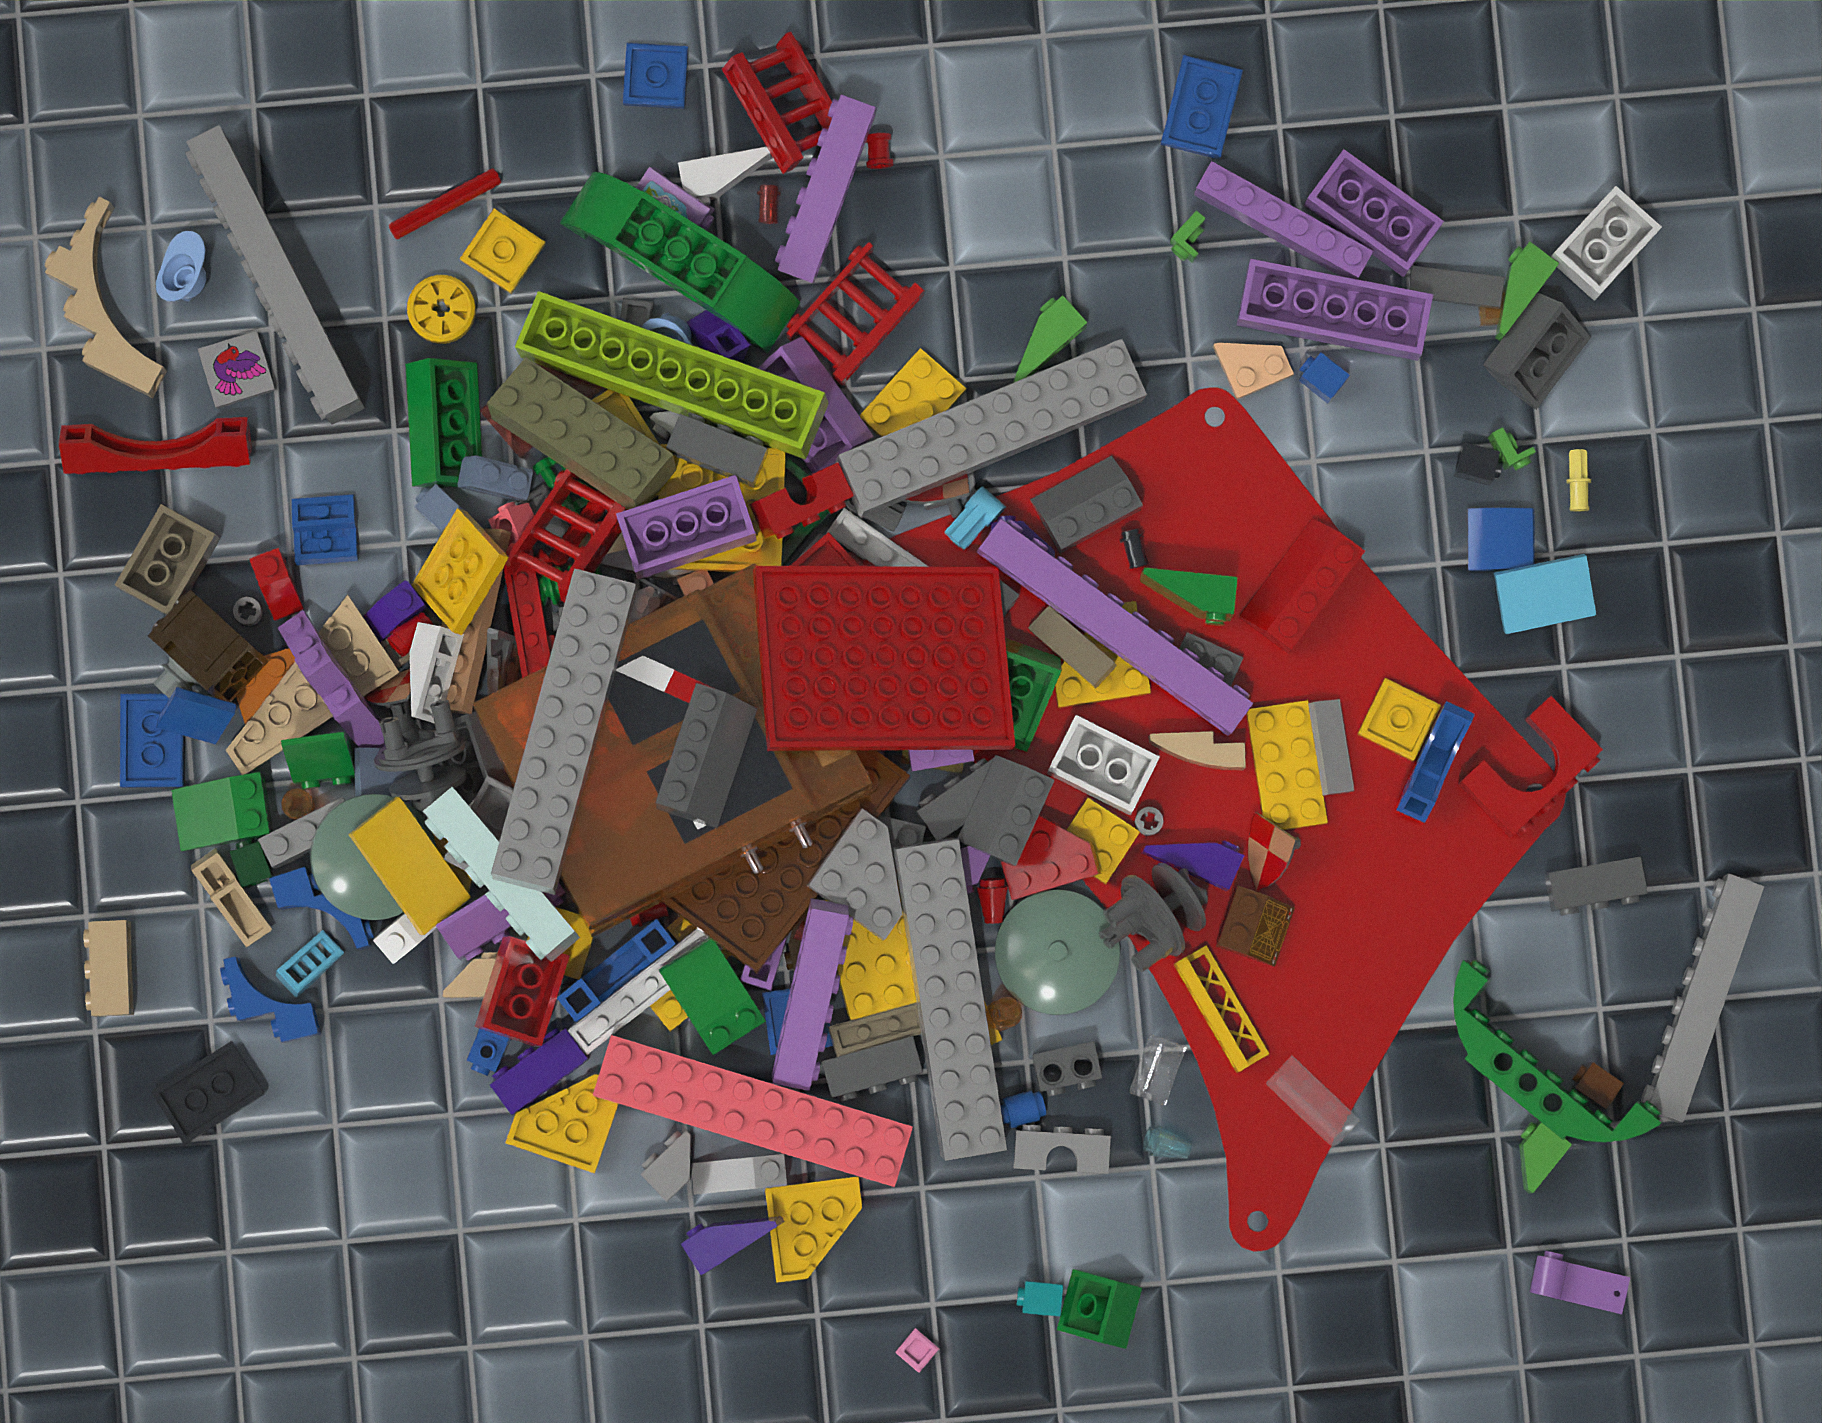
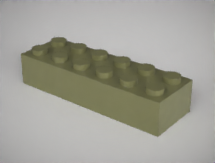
(581, 435)

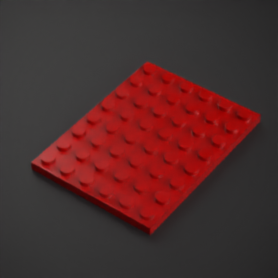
(883, 658)

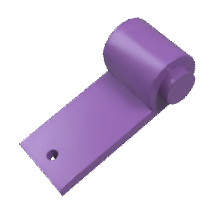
(1578, 1283)

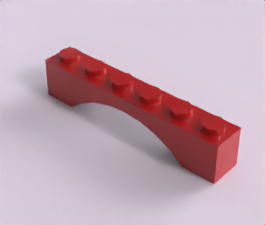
(92, 449)

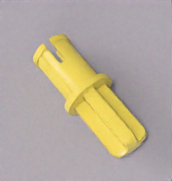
(1578, 480)

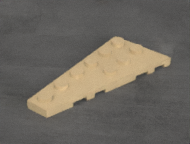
(295, 705)

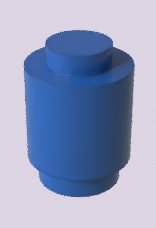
(1022, 1108)

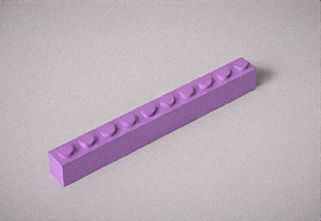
(1115, 627)

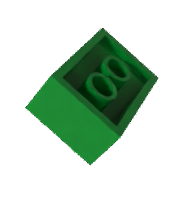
(1198, 593)
(1031, 685)
(320, 759)
(222, 811)
(712, 995)

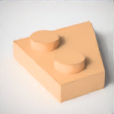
(1252, 366)

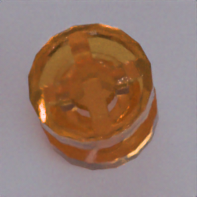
(300, 806)
(1009, 1010)

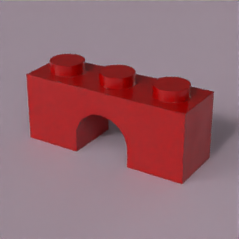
(825, 490)

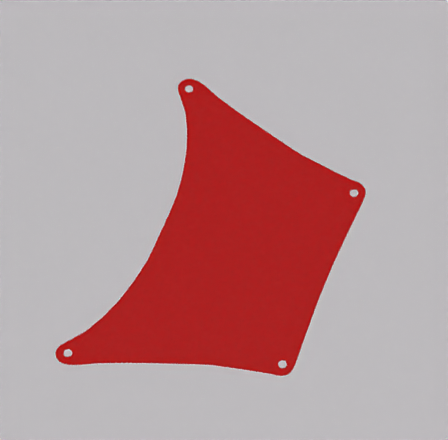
(1371, 886)

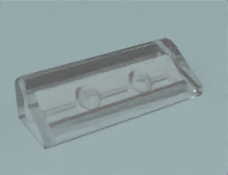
(1312, 1101)

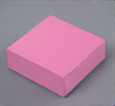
(917, 1350)

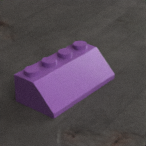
(841, 425)
(686, 527)
(480, 924)

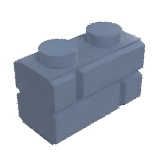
(495, 478)

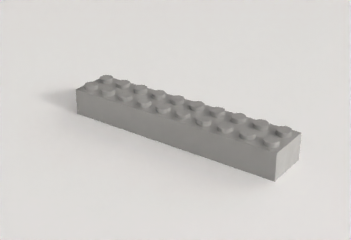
(272, 270)
(991, 427)
(564, 731)
(949, 998)

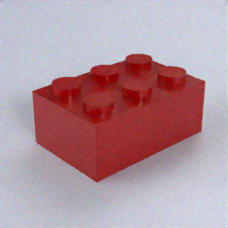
(521, 993)

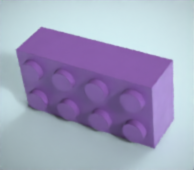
(1373, 212)

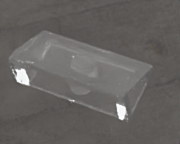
(1157, 1069)

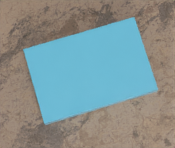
(1545, 593)

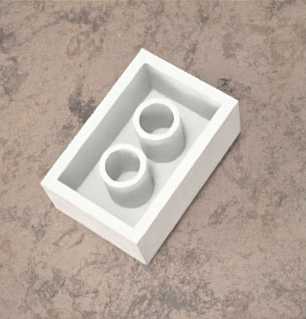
(1605, 243)
(1103, 765)

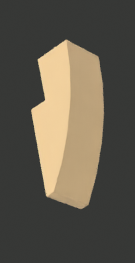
(1200, 750)
(230, 897)

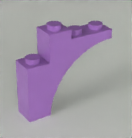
(332, 682)

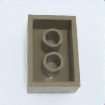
(167, 560)

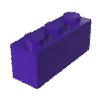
(538, 1070)

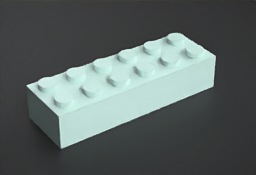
(476, 845)

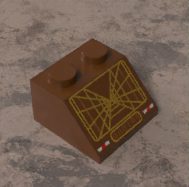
(1255, 926)

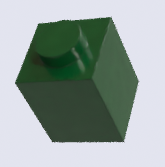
(251, 864)

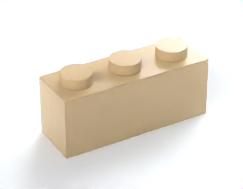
(109, 968)

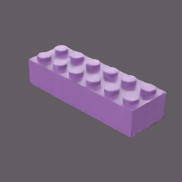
(1334, 309)

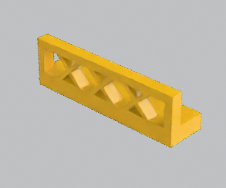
(1212, 1015)

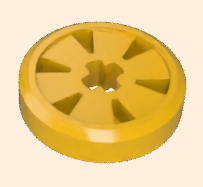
(454, 295)

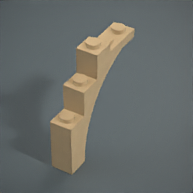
(79, 271)

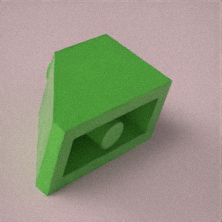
(1539, 1154)

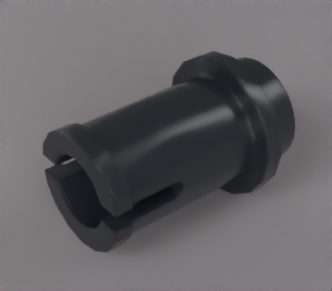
(1134, 548)

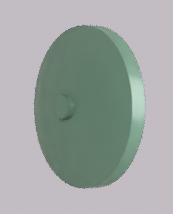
(341, 868)
(1054, 953)

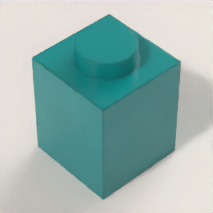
(1040, 1298)

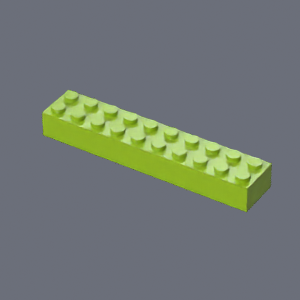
(671, 374)

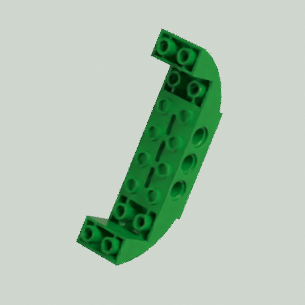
(683, 257)
(1486, 1045)

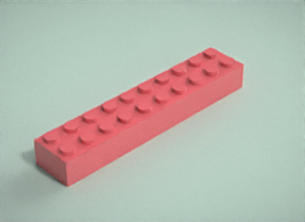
(752, 1111)

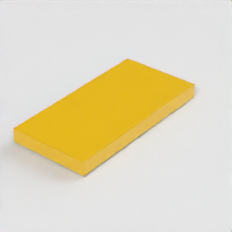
(409, 865)

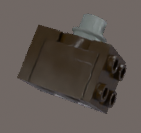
(203, 651)

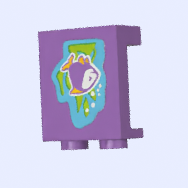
(676, 198)

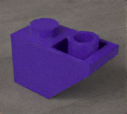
(718, 336)

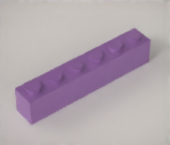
(827, 188)
(1282, 222)
(810, 994)

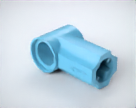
(978, 514)

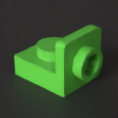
(1189, 231)
(1507, 445)

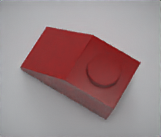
(276, 583)

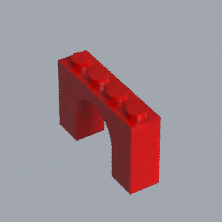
(1572, 752)

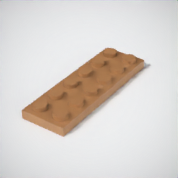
(474, 642)

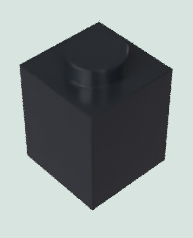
(1478, 464)

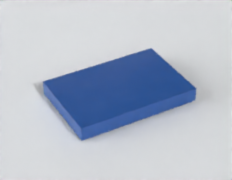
(1201, 107)
(148, 754)

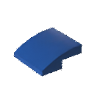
(324, 530)
(1500, 538)

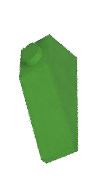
(1523, 280)
(1052, 332)

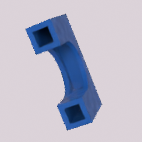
(616, 970)

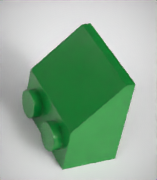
(1099, 1309)

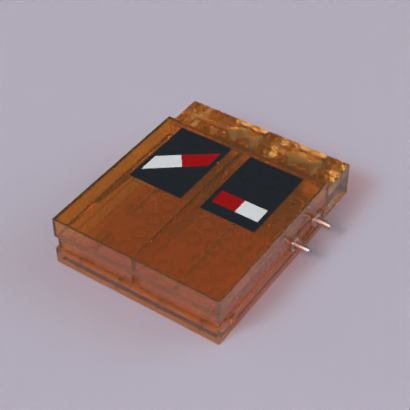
(622, 847)

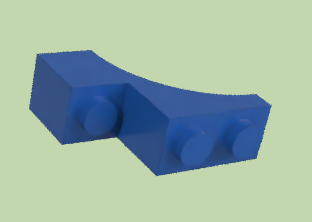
(1434, 761)
(298, 890)
(247, 1002)

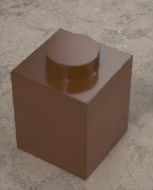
(1596, 1084)

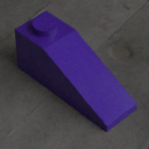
(1205, 861)
(721, 1240)

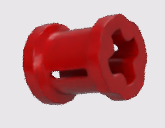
(879, 151)

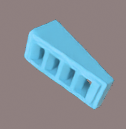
(316, 971)

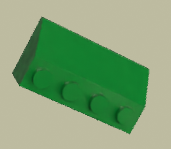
(442, 419)

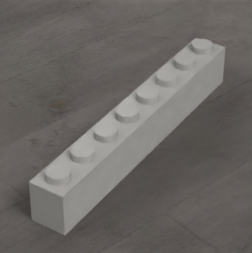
(1703, 996)

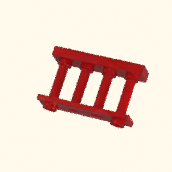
(762, 112)
(885, 320)
(585, 557)

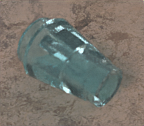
(1164, 1143)

